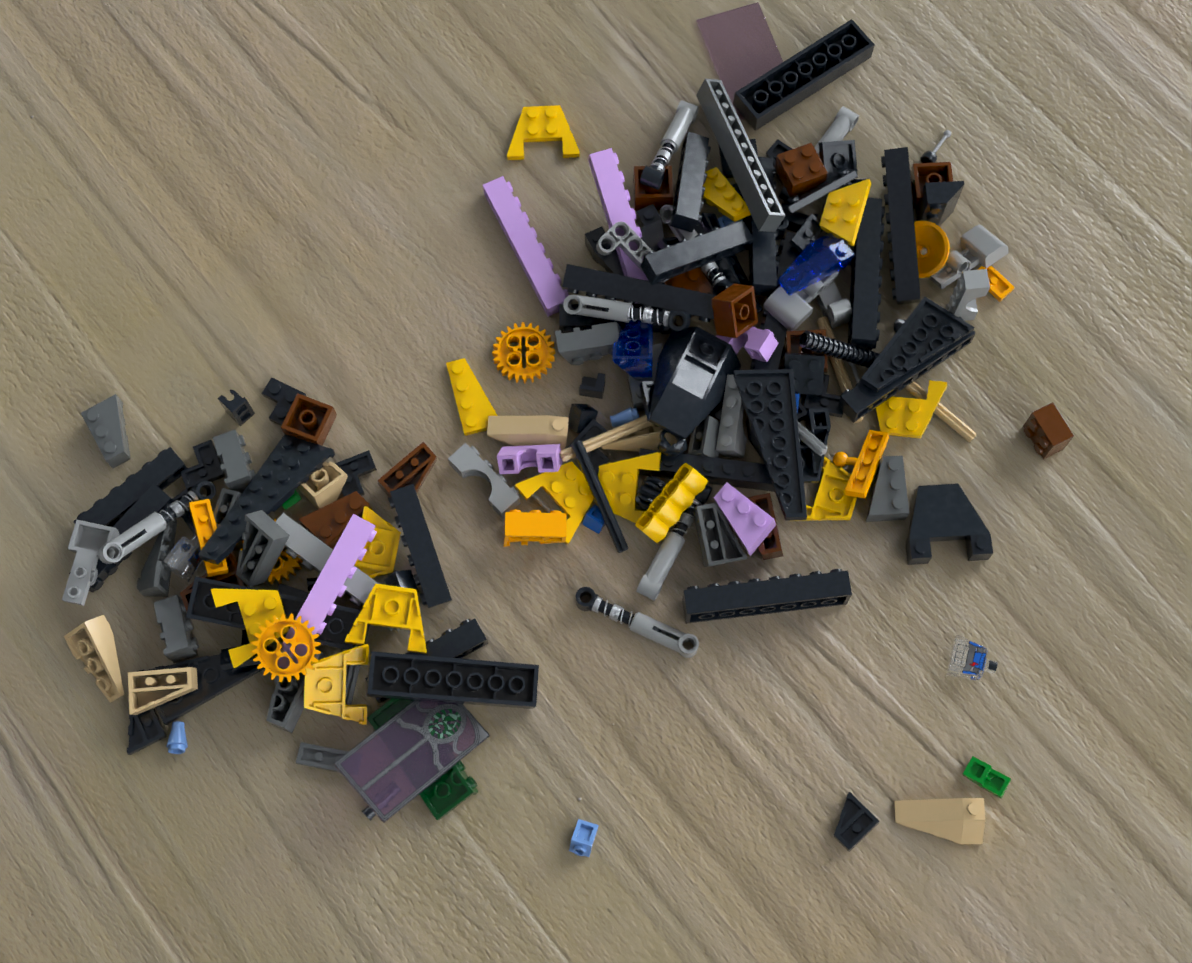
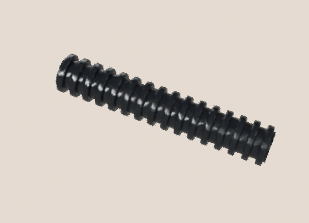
(837, 349)

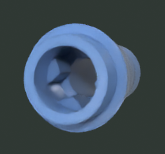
(624, 417)
(177, 739)

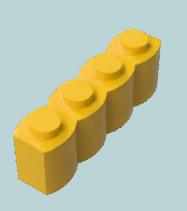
(672, 501)

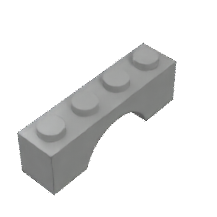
(968, 288)
(731, 435)
(468, 463)

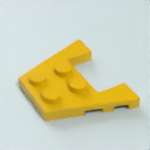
(542, 125)
(908, 415)
(621, 483)
(567, 489)
(831, 500)
(390, 608)
(255, 609)
(327, 685)

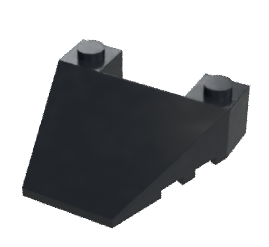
(652, 232)
(819, 424)
(945, 515)

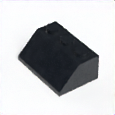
(938, 201)

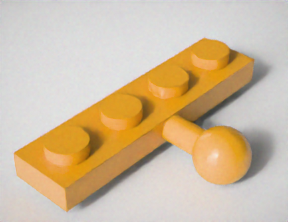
(865, 464)
(205, 527)

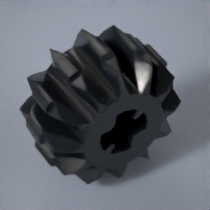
(649, 490)

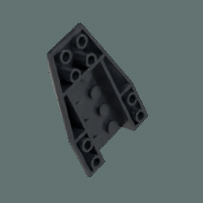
(690, 379)

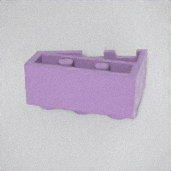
(744, 517)

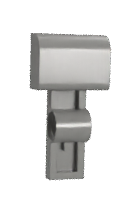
(978, 248)
(795, 309)
(86, 542)

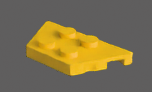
(845, 210)
(383, 549)

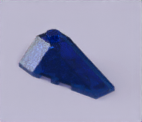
(816, 262)
(635, 349)

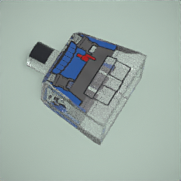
(184, 557)
(968, 660)

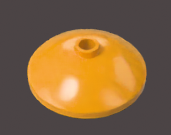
(935, 240)

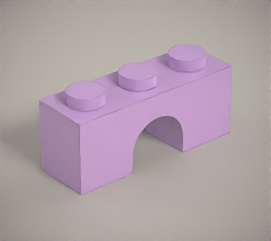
(757, 342)
(515, 458)

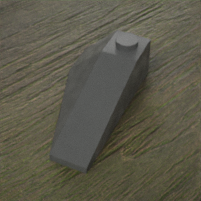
(155, 573)

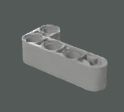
(623, 243)
(833, 306)

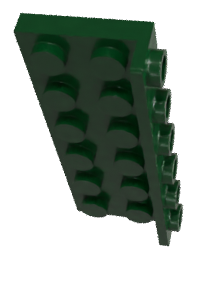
(446, 791)

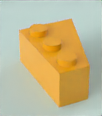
(534, 527)

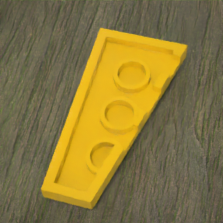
(723, 196)
(470, 398)

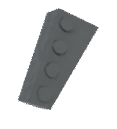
(287, 702)

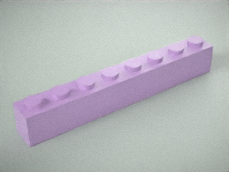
(615, 204)
(524, 244)
(331, 582)

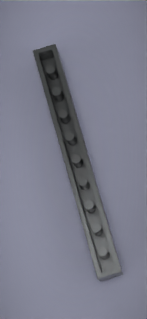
(740, 156)

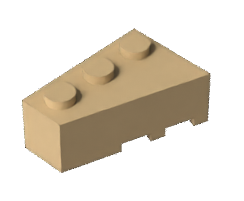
(157, 687)

